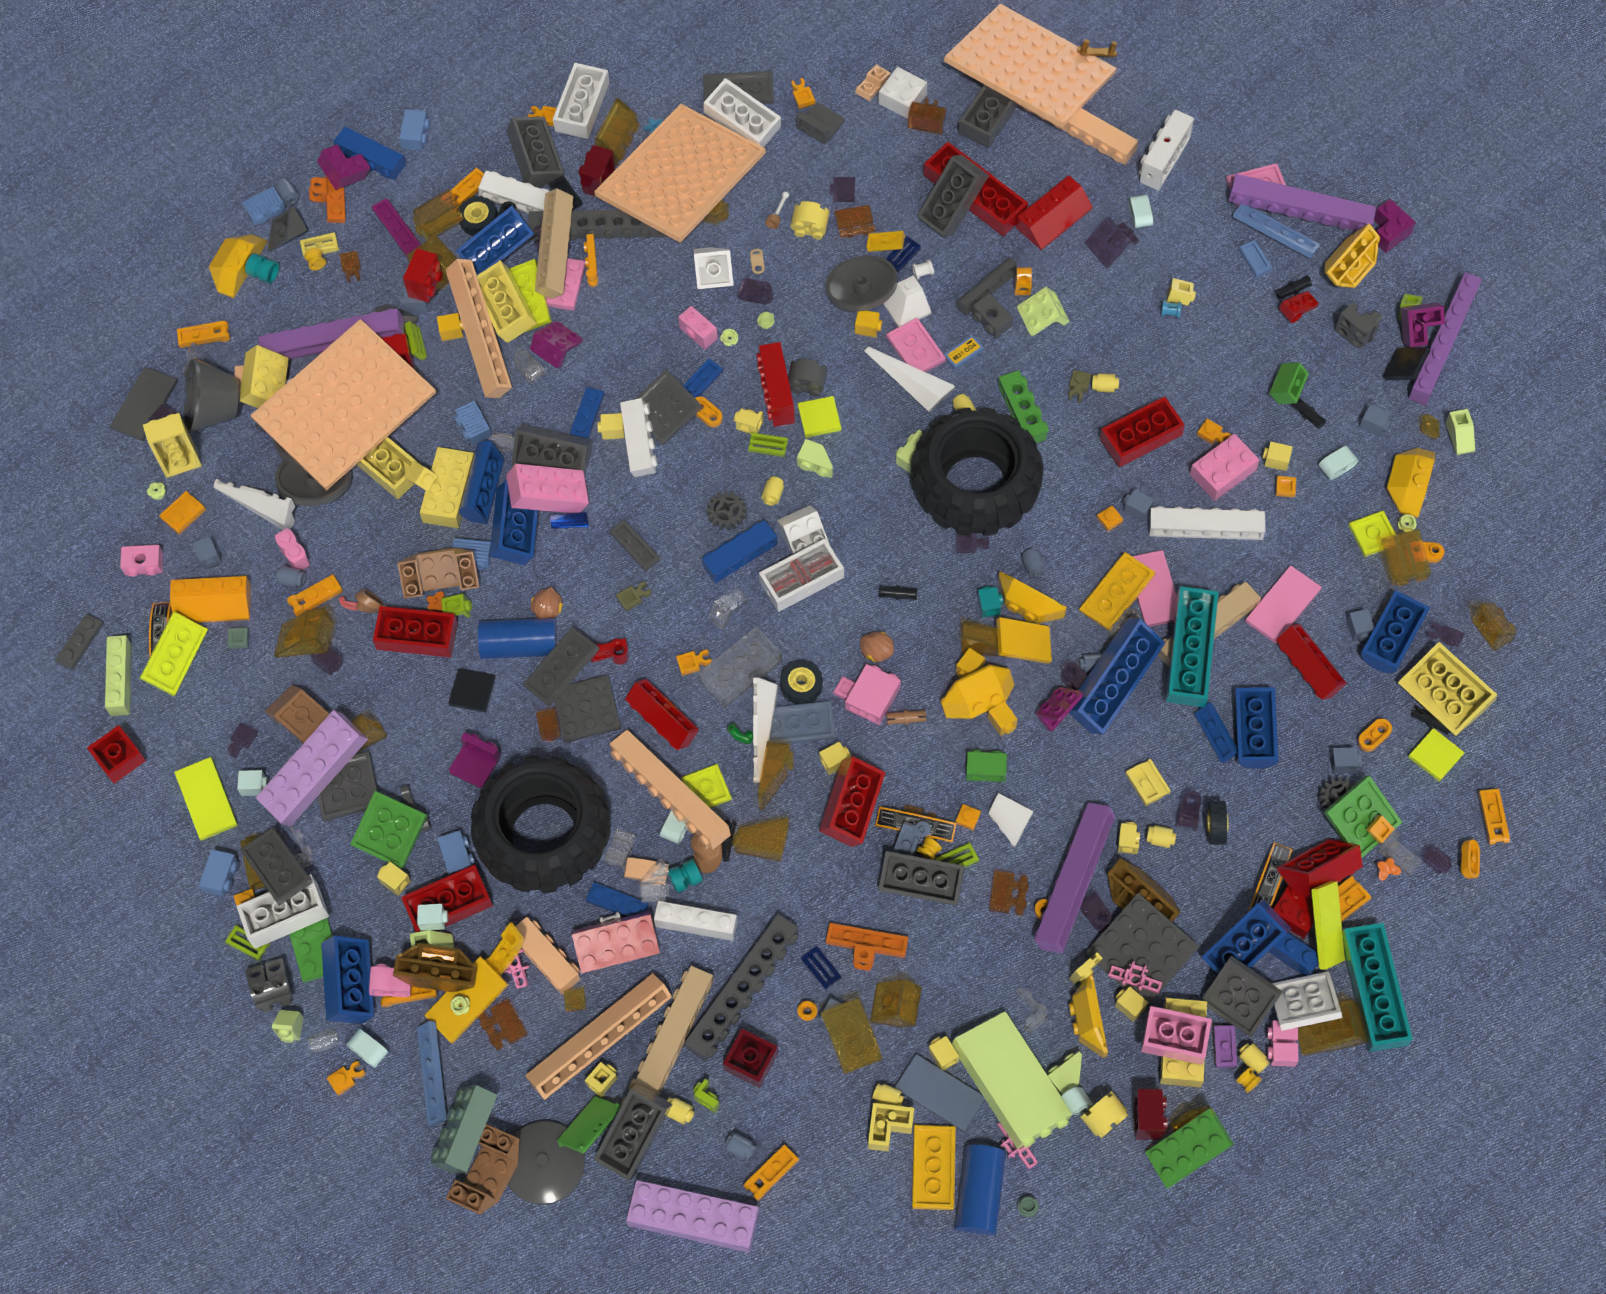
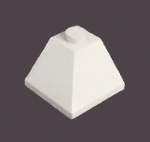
(713, 267)
(907, 302)

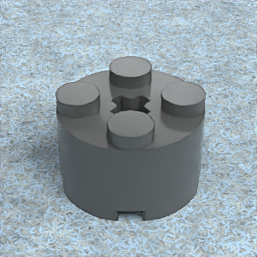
(807, 377)

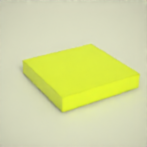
(819, 416)
(1369, 532)
(1436, 755)
(708, 786)

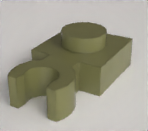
(1079, 383)
(632, 597)

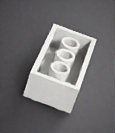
(581, 100)
(742, 113)
(268, 921)

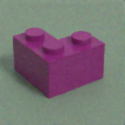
(340, 169)
(1394, 225)
(1417, 319)

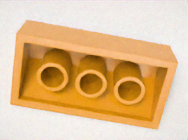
(212, 598)

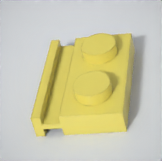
(1148, 782)
(1086, 969)

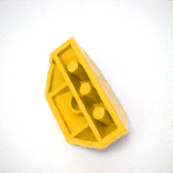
(1353, 258)
(230, 262)
(1410, 480)
(1029, 602)
(978, 692)
(1088, 1018)

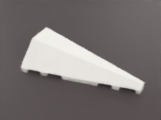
(922, 386)
(266, 506)
(764, 707)

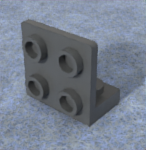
(819, 122)

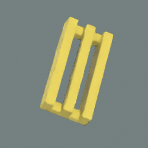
(325, 247)

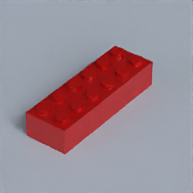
(995, 202)

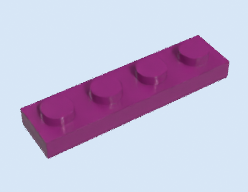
(395, 226)

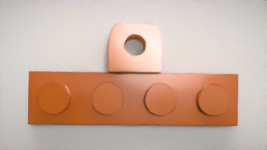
(334, 198)
(866, 943)

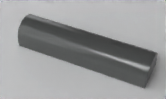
(987, 285)

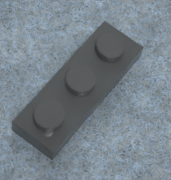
(634, 545)
(79, 642)

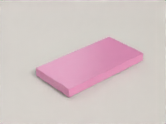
(1159, 597)
(1283, 604)

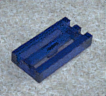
(902, 264)
(568, 520)
(831, 981)

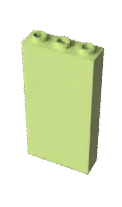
(1012, 1080)

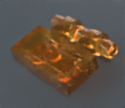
(854, 217)
(1002, 893)
(508, 1022)

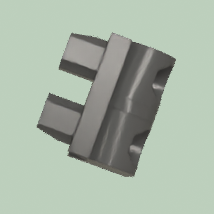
(1358, 328)
(269, 987)

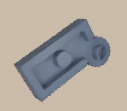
(910, 836)

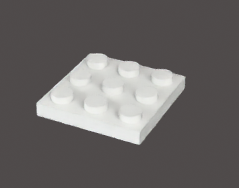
(1306, 1001)

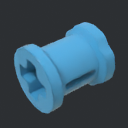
(1171, 309)

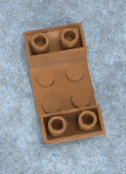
(438, 571)
(297, 713)
(488, 1173)

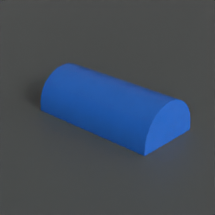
(496, 240)
(482, 483)
(1394, 633)
(516, 638)
(1256, 727)
(980, 1189)

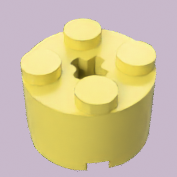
(809, 220)
(1103, 1114)

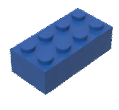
(512, 529)
(1248, 938)
(347, 980)

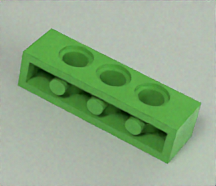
(1016, 382)

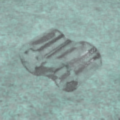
(620, 848)

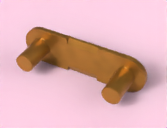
(1106, 52)

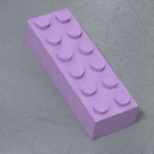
(311, 768)
(693, 1216)

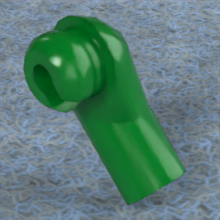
(738, 736)

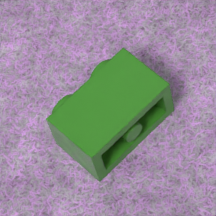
(1289, 383)
(986, 766)

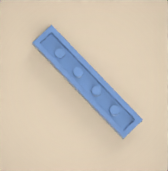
(1276, 230)
(431, 1073)

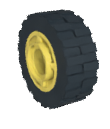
(476, 207)
(804, 672)
(1217, 822)

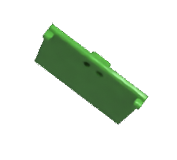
(589, 1125)

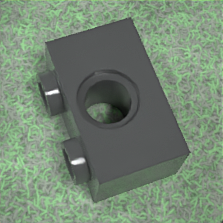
(991, 307)

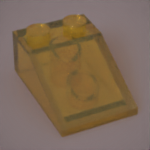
(305, 634)
(775, 771)
(1334, 1034)
(851, 1036)

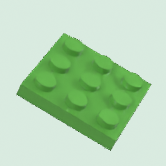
(1357, 810)
(389, 829)

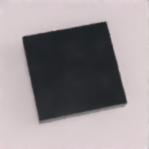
(1406, 363)
(472, 690)

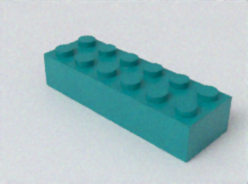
(1192, 647)
(1376, 987)

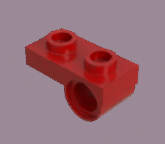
(1298, 305)
(609, 649)

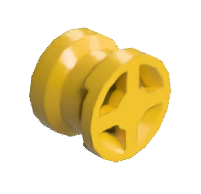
(315, 259)
(929, 848)
(1249, 1080)

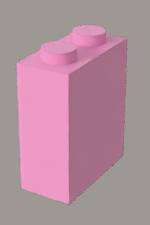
(873, 694)

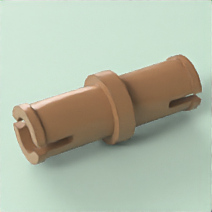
(906, 717)

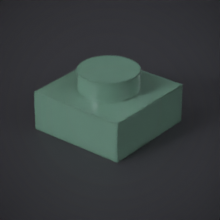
(238, 638)

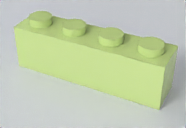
(118, 675)

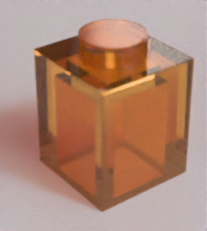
(548, 725)

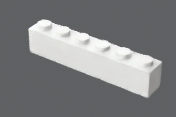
(1207, 523)

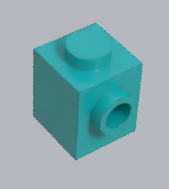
(989, 601)

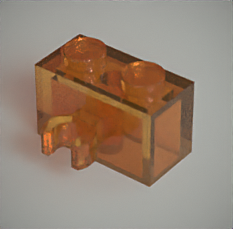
(927, 117)

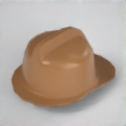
(704, 857)

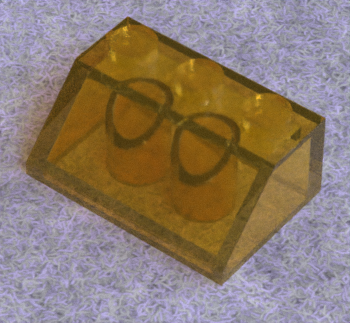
(618, 129)

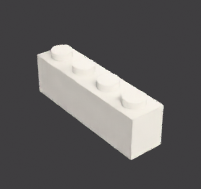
(504, 189)
(638, 437)
(695, 920)

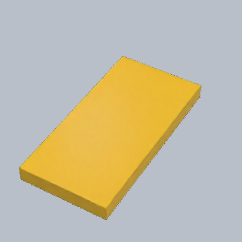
(1117, 591)
(486, 989)
(934, 1167)

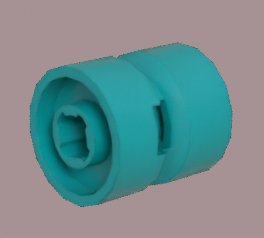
(262, 268)
(684, 876)

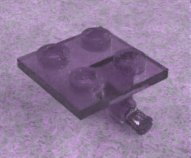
(1110, 241)

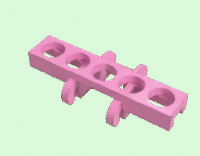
(514, 969)
(1142, 978)
(1019, 1151)

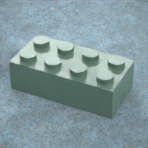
(463, 1129)

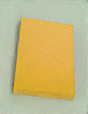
(1024, 640)

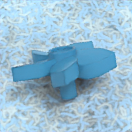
(653, 124)

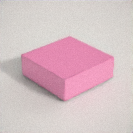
(844, 688)

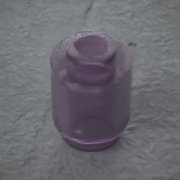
(1437, 860)

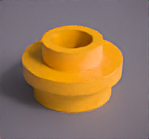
(804, 1005)

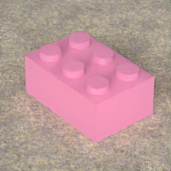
(1224, 467)
(1176, 1035)

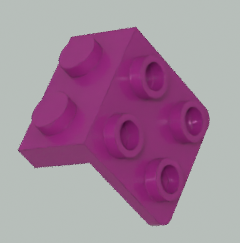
(553, 343)
(1058, 706)
(475, 760)

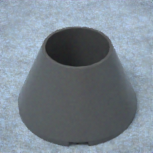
(210, 396)

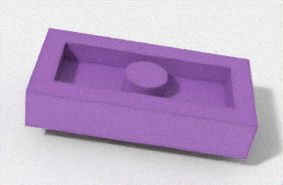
(1225, 1047)

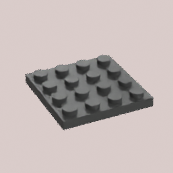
(1148, 939)

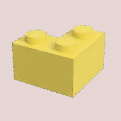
(886, 1120)

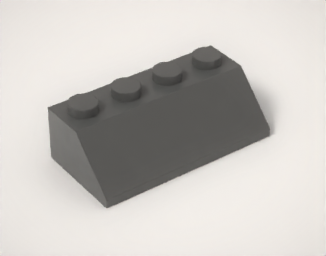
(534, 150)
(550, 448)

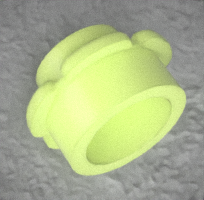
(765, 320)
(729, 333)
(159, 494)
(1407, 519)
(460, 1000)

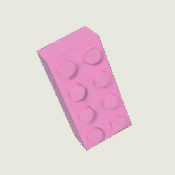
(547, 488)

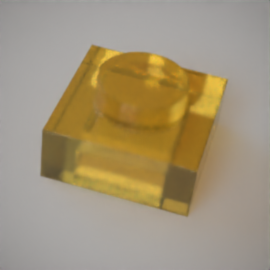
(1430, 426)
(574, 1000)

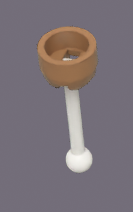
(773, 220)

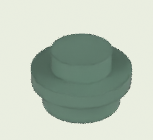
(1028, 1206)

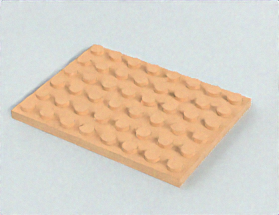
(1030, 65)
(680, 172)
(343, 404)

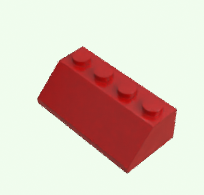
(1054, 213)
(1321, 864)
(459, 893)

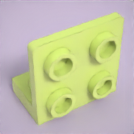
(1042, 310)

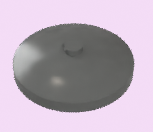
(861, 283)
(303, 489)
(544, 1168)

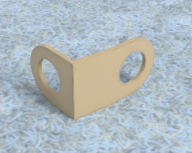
(757, 260)

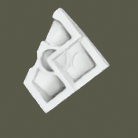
(1010, 817)

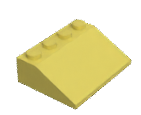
(1448, 689)

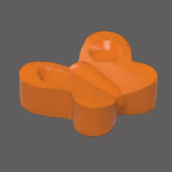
(435, 602)
(1386, 868)

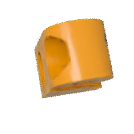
(1023, 280)

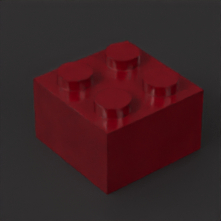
(597, 168)
(750, 1058)
(1149, 1114)

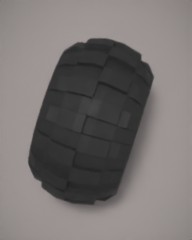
(982, 436)
(532, 784)

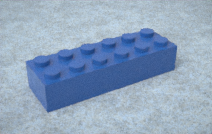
(1116, 675)

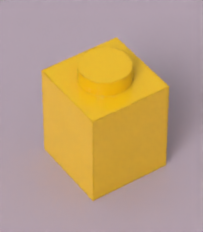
(868, 323)
(450, 326)
(970, 663)
(1002, 718)

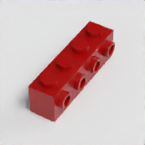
(1311, 662)
(661, 714)

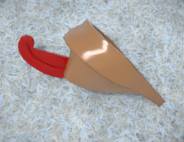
(366, 602)

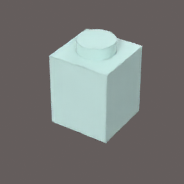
(251, 782)
(432, 917)

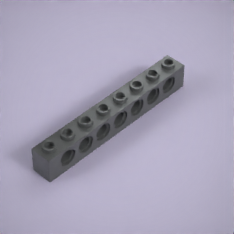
(607, 218)
(778, 928)

